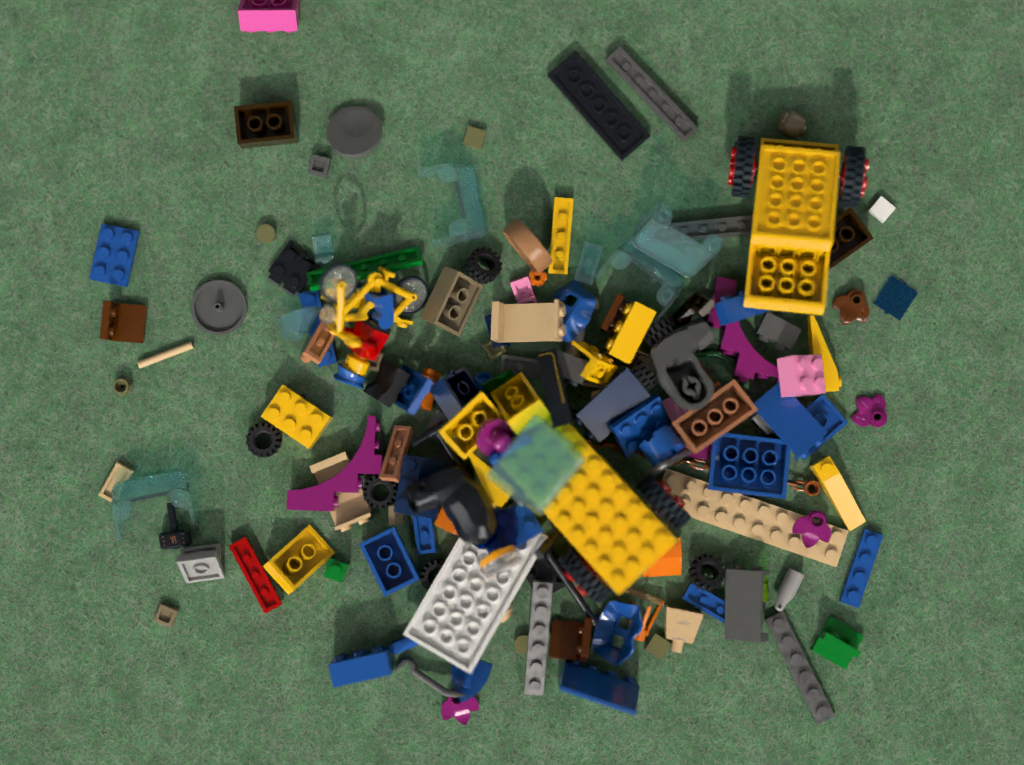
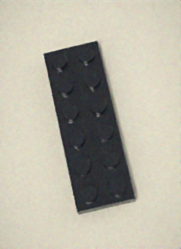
(598, 106)

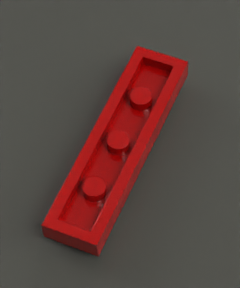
(255, 574)

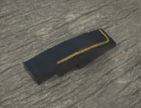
(554, 388)

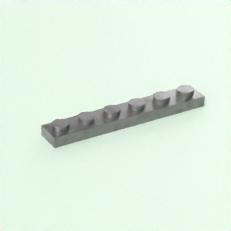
(651, 94)
(538, 637)
(799, 667)

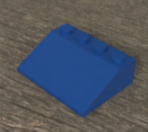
(749, 465)
(599, 686)

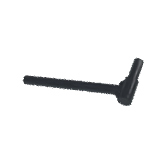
(433, 433)
(545, 552)

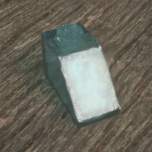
(298, 323)

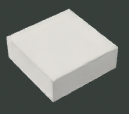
(881, 209)

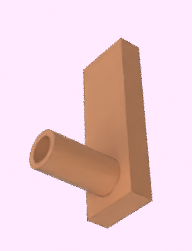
(317, 344)
(396, 449)

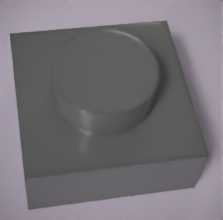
(319, 166)

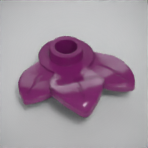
(868, 409)
(812, 532)
(459, 710)

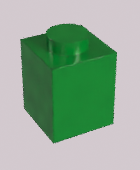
(336, 569)

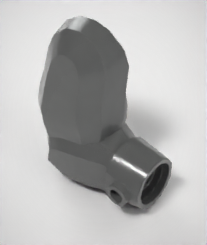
(678, 367)

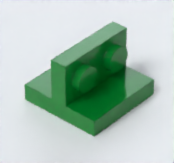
(837, 643)

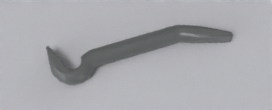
(426, 679)

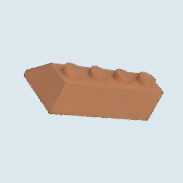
(722, 413)

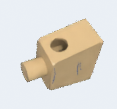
(681, 626)

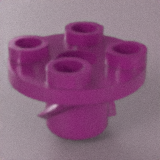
(494, 436)

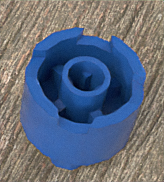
(661, 445)

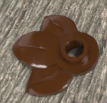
(852, 310)

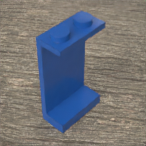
(790, 422)

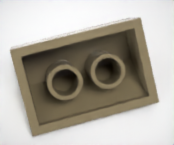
(451, 301)

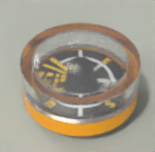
(500, 561)

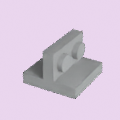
(201, 563)

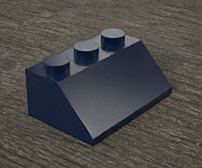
(412, 470)

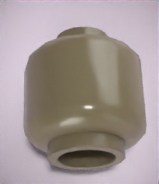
(792, 124)

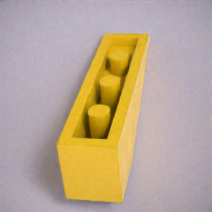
(818, 346)
(837, 492)

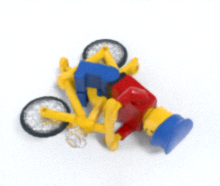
(371, 319)

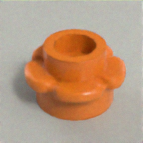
(539, 282)

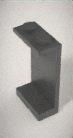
(744, 604)

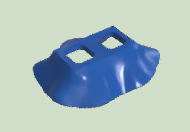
(580, 313)
(609, 627)

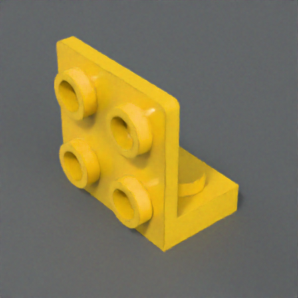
(600, 367)

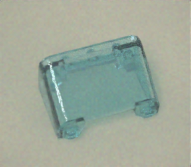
(670, 246)

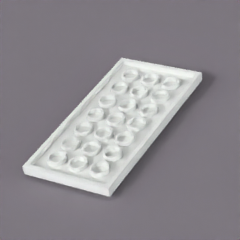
(465, 605)

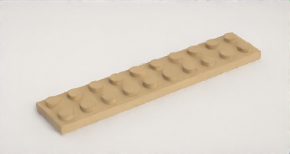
(752, 518)

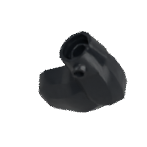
(461, 500)

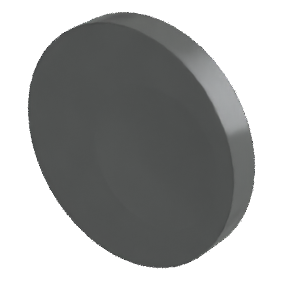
(354, 132)
(219, 307)

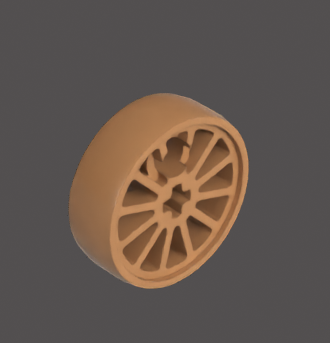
(527, 246)

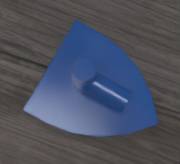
(470, 683)

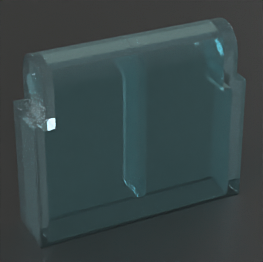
(536, 465)

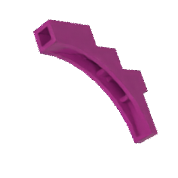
(734, 341)
(324, 496)

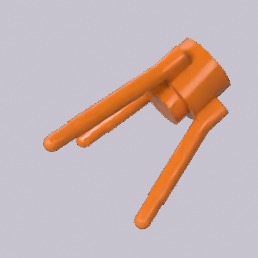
(646, 628)

